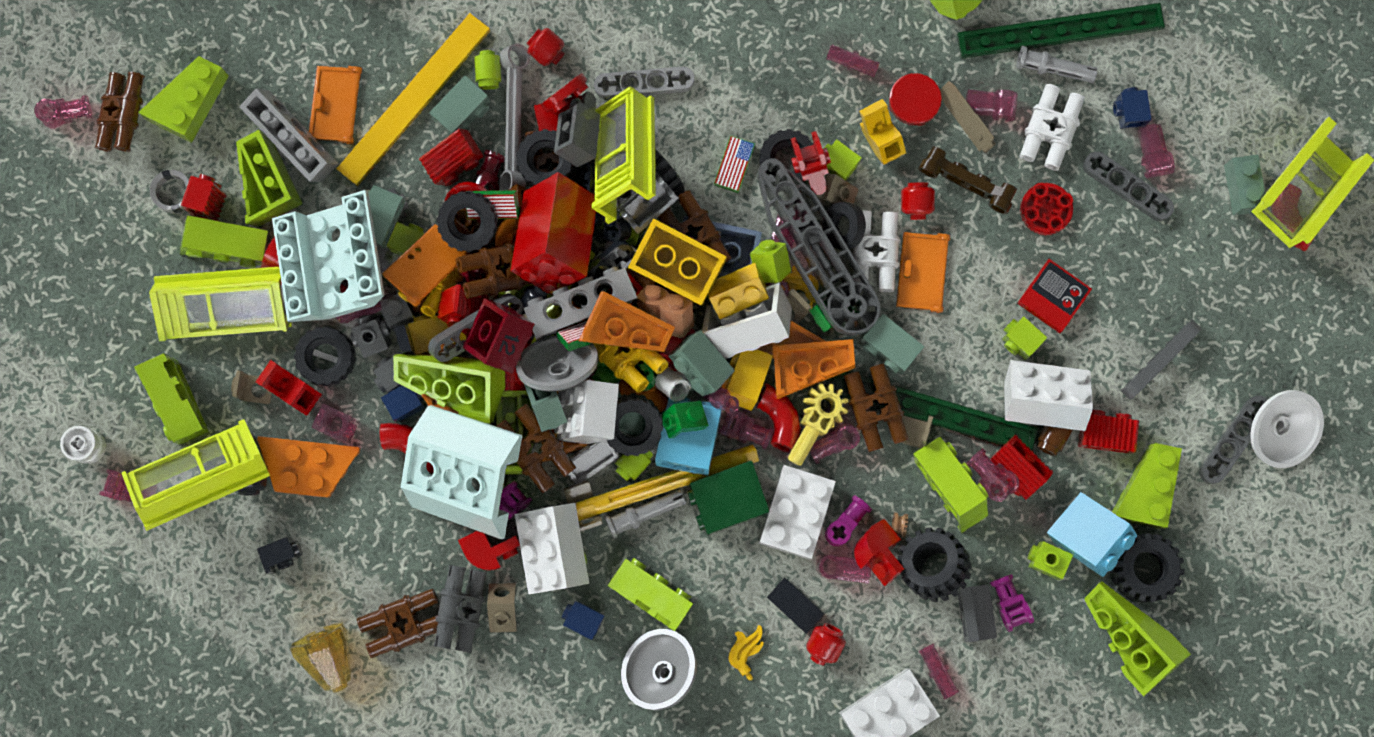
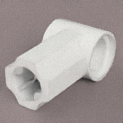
(673, 384)

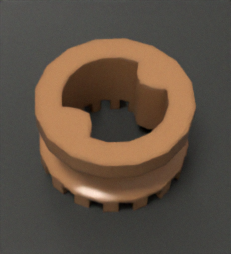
(898, 524)

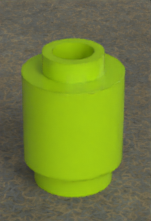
(487, 70)
(632, 466)

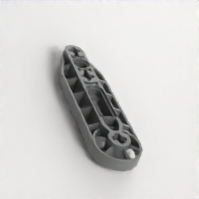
(808, 234)

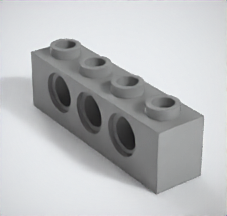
(289, 135)
(537, 308)

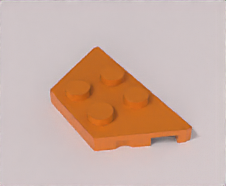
(306, 466)

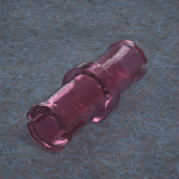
(852, 60)
(723, 400)
(938, 671)

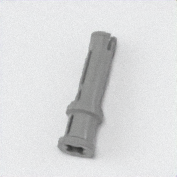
(1044, 63)
(632, 517)

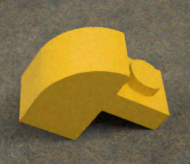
(881, 133)

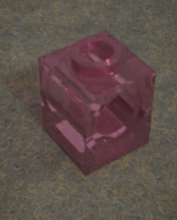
(326, 416)

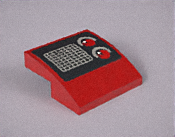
(1054, 296)

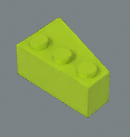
(186, 99)
(172, 398)
(1151, 488)
(651, 593)

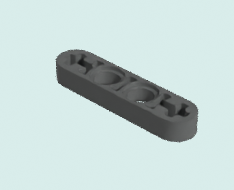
(1130, 182)
(450, 350)
(1161, 359)
(1231, 437)

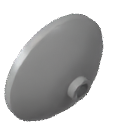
(551, 367)
(646, 667)

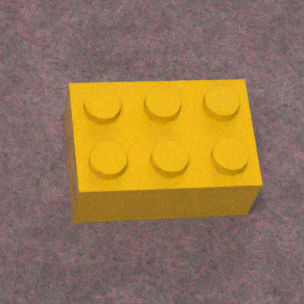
(677, 262)

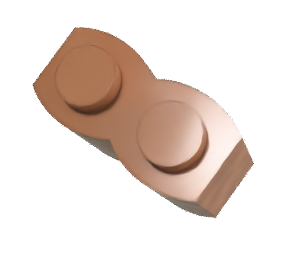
(667, 307)

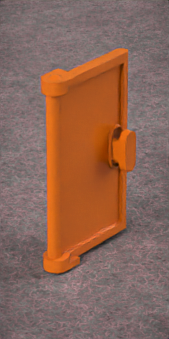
(339, 103)
(925, 262)
(420, 272)

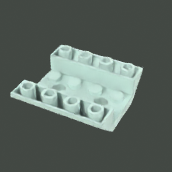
(316, 265)
(459, 451)

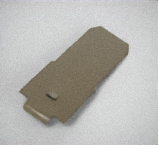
(967, 118)

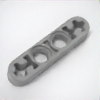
(644, 78)

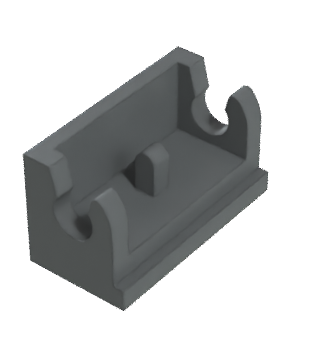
(641, 212)

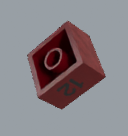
(498, 336)

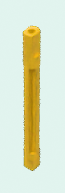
(660, 484)

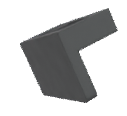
(977, 613)

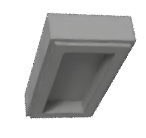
(592, 460)

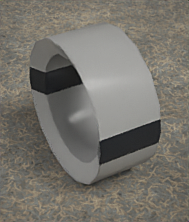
(156, 185)

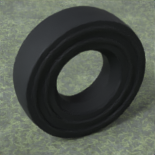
(856, 220)

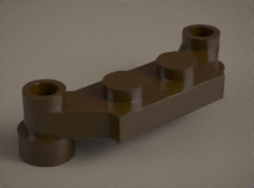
(979, 184)

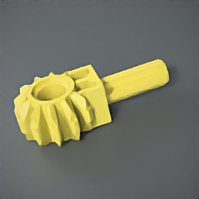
(816, 420)

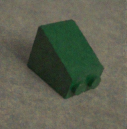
(728, 498)

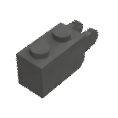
(578, 131)

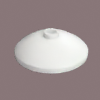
(1297, 430)

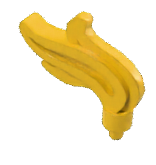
(796, 282)
(743, 649)

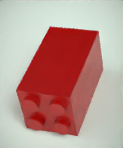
(554, 234)

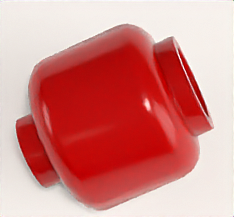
(545, 47)
(918, 200)
(826, 644)

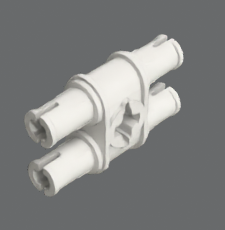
(1039, 127)
(887, 243)

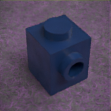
(1132, 108)
(402, 403)
(582, 619)

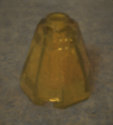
(325, 656)

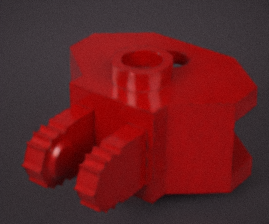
(812, 163)

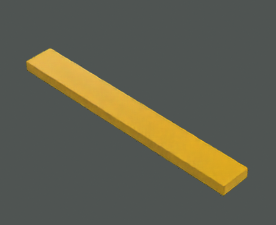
(413, 99)

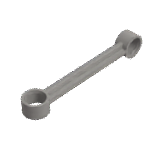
(511, 175)

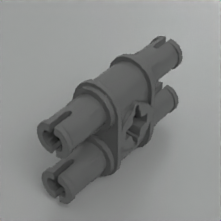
(450, 615)

